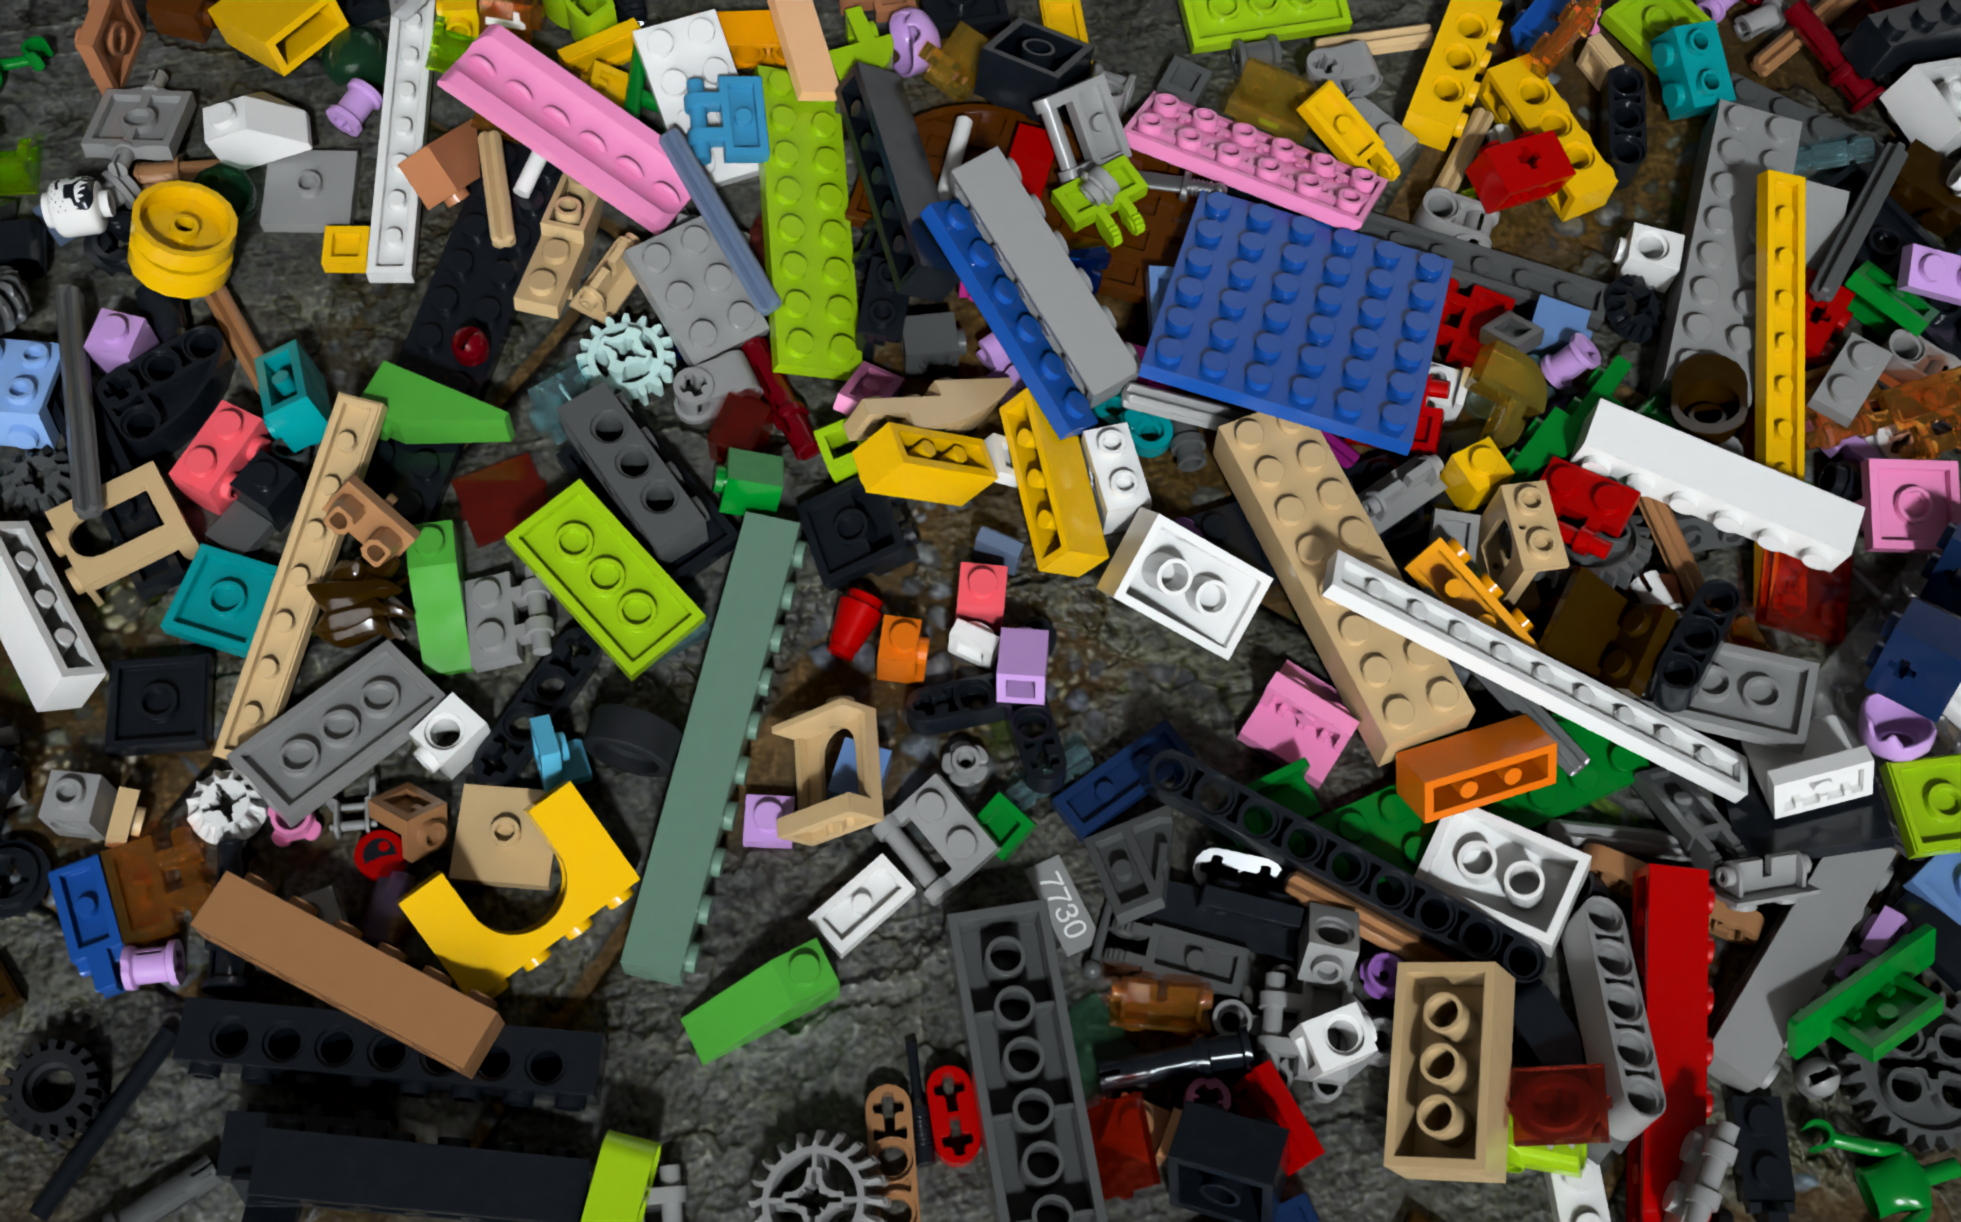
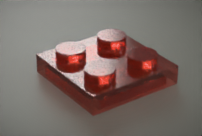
(1803, 598)

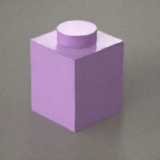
(118, 339)
(1022, 665)

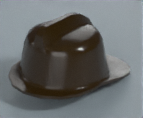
(1709, 397)

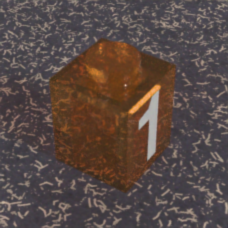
(517, 16)

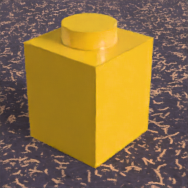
(1475, 475)

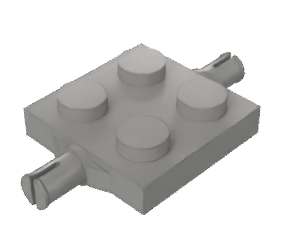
(139, 124)

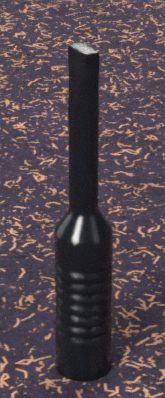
(921, 1119)

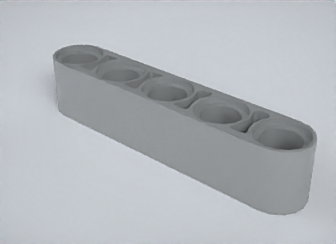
(1613, 1014)

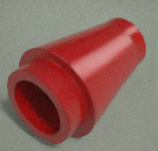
(853, 623)

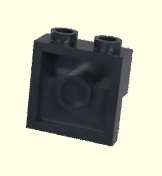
(857, 533)

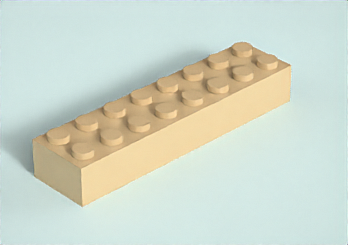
(1301, 517)

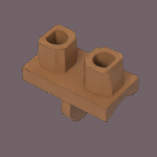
(370, 521)

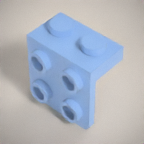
(26, 385)

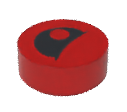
(379, 854)

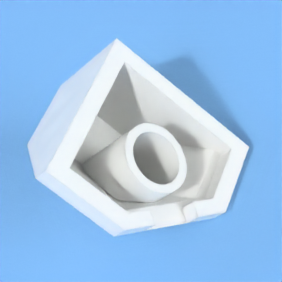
(256, 130)

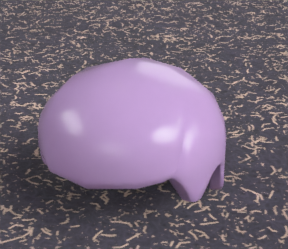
(910, 33)
(1894, 730)

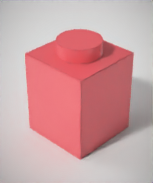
(982, 594)

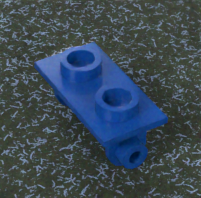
(1534, 22)

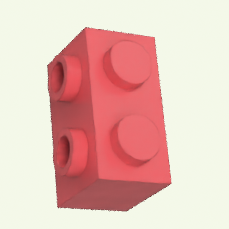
(218, 455)

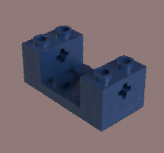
(1923, 647)

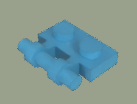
(741, 117)

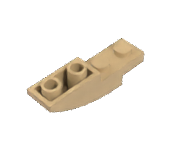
(562, 251)
(946, 407)

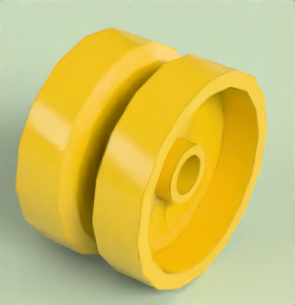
(182, 239)

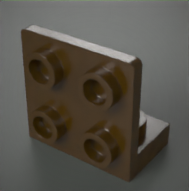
(1607, 634)

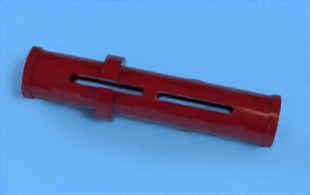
(788, 412)

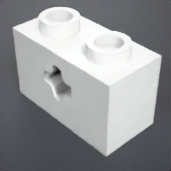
(1115, 476)

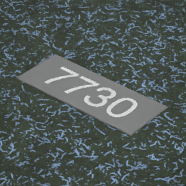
(1065, 905)

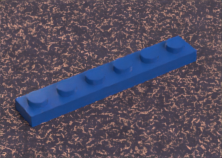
(1009, 318)

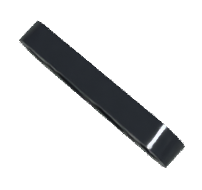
(531, 704)

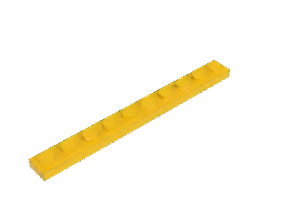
(1780, 329)

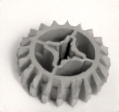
(819, 1179)

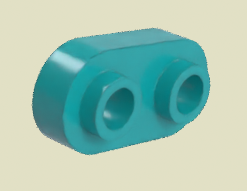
(1139, 424)

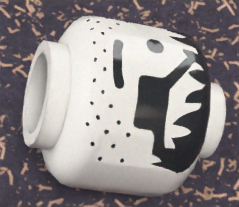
(77, 206)

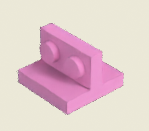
(1908, 503)
(1300, 720)

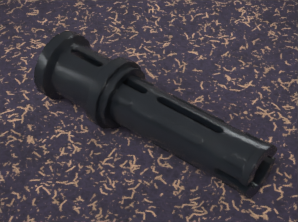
(226, 969)
(1201, 1056)

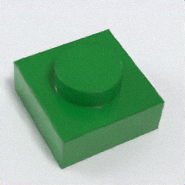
(1006, 824)

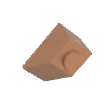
(445, 167)

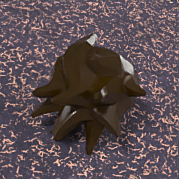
(360, 603)

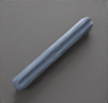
(720, 222)

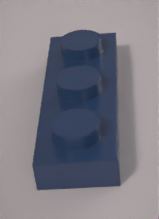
(1116, 782)

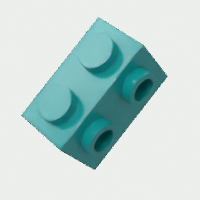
(1692, 69)
(293, 396)

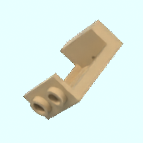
(1533, 549)
(95, 572)
(817, 817)

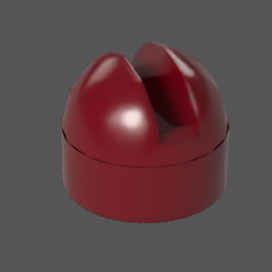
(475, 350)

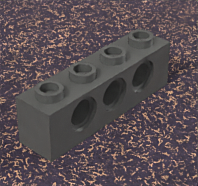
(663, 533)

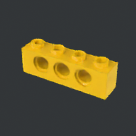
(1450, 71)
(1534, 105)

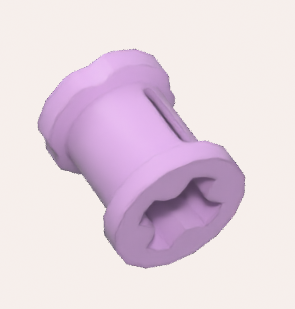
(354, 107)
(1570, 361)
(153, 965)

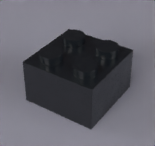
(1029, 64)
(1227, 1164)

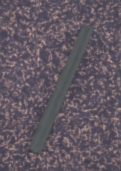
(78, 404)

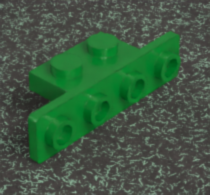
(1874, 1005)

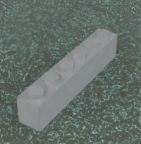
(1045, 276)
(1790, 966)

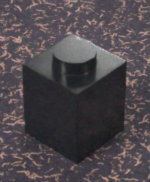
(269, 489)

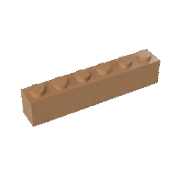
(350, 973)

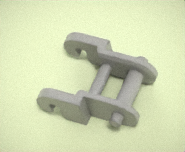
(368, 824)

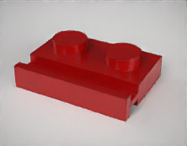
(1266, 1095)

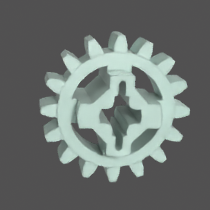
(623, 355)

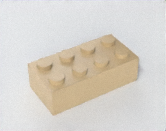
(1450, 1072)

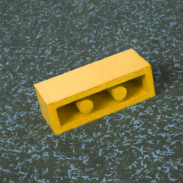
(924, 464)

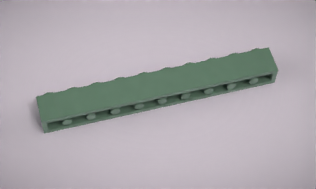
(713, 752)

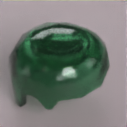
(355, 54)
(234, 186)

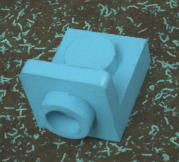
(556, 757)

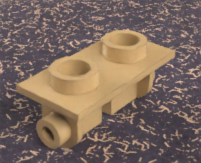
(608, 283)

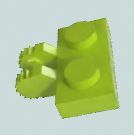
(1080, 212)

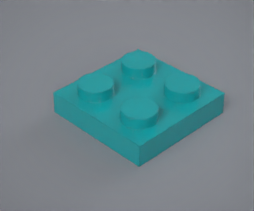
(220, 600)

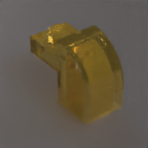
(957, 63)
(1513, 385)

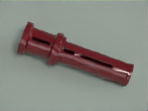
(1827, 50)

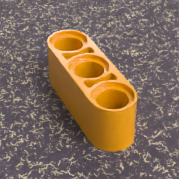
(751, 38)

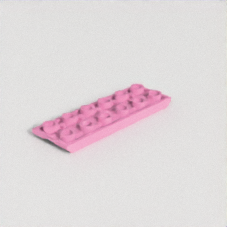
(568, 126)
(1254, 161)

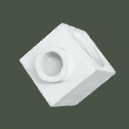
(1649, 254)
(449, 717)
(1317, 1053)

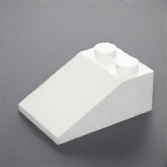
(1928, 105)
(1184, 582)
(1506, 873)

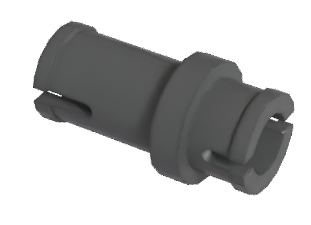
(1187, 446)

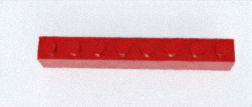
(1672, 964)

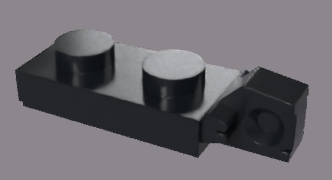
(1763, 1158)

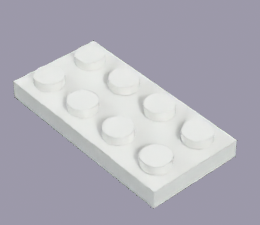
(684, 51)

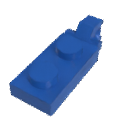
(89, 922)

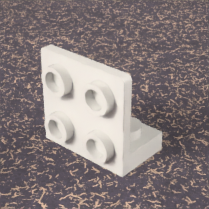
(1819, 777)

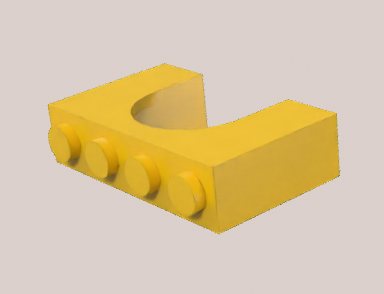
(591, 877)

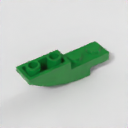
(1561, 429)

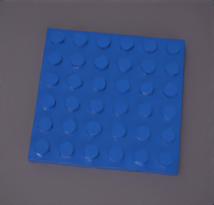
(1300, 321)

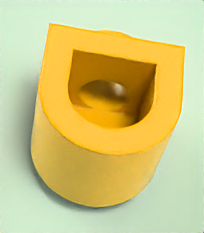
(460, 16)

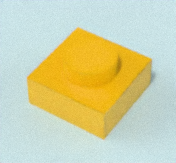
(345, 249)

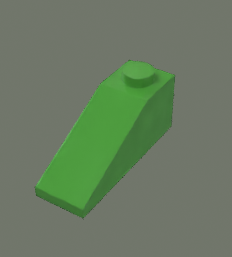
(433, 413)
(439, 599)
(762, 1001)

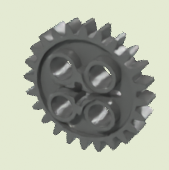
(1624, 563)
(1924, 1112)

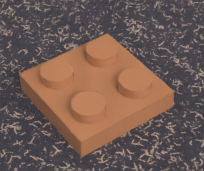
(110, 42)

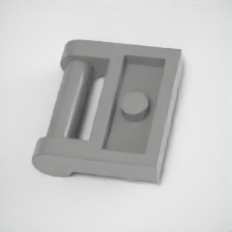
(1093, 121)
(948, 827)

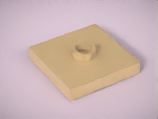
(498, 841)

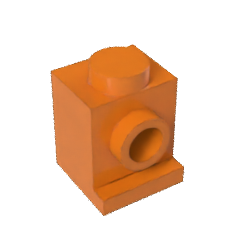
(902, 651)

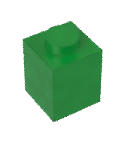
(749, 482)

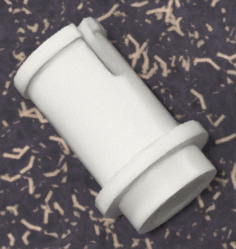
(1658, 595)

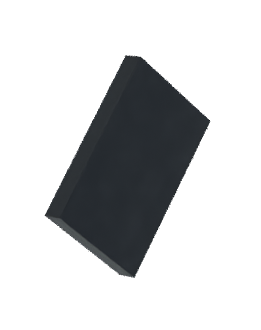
(1819, 833)

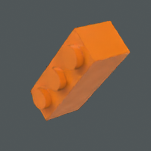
(1476, 768)

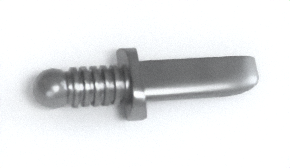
(1181, 184)

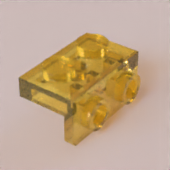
(1269, 100)

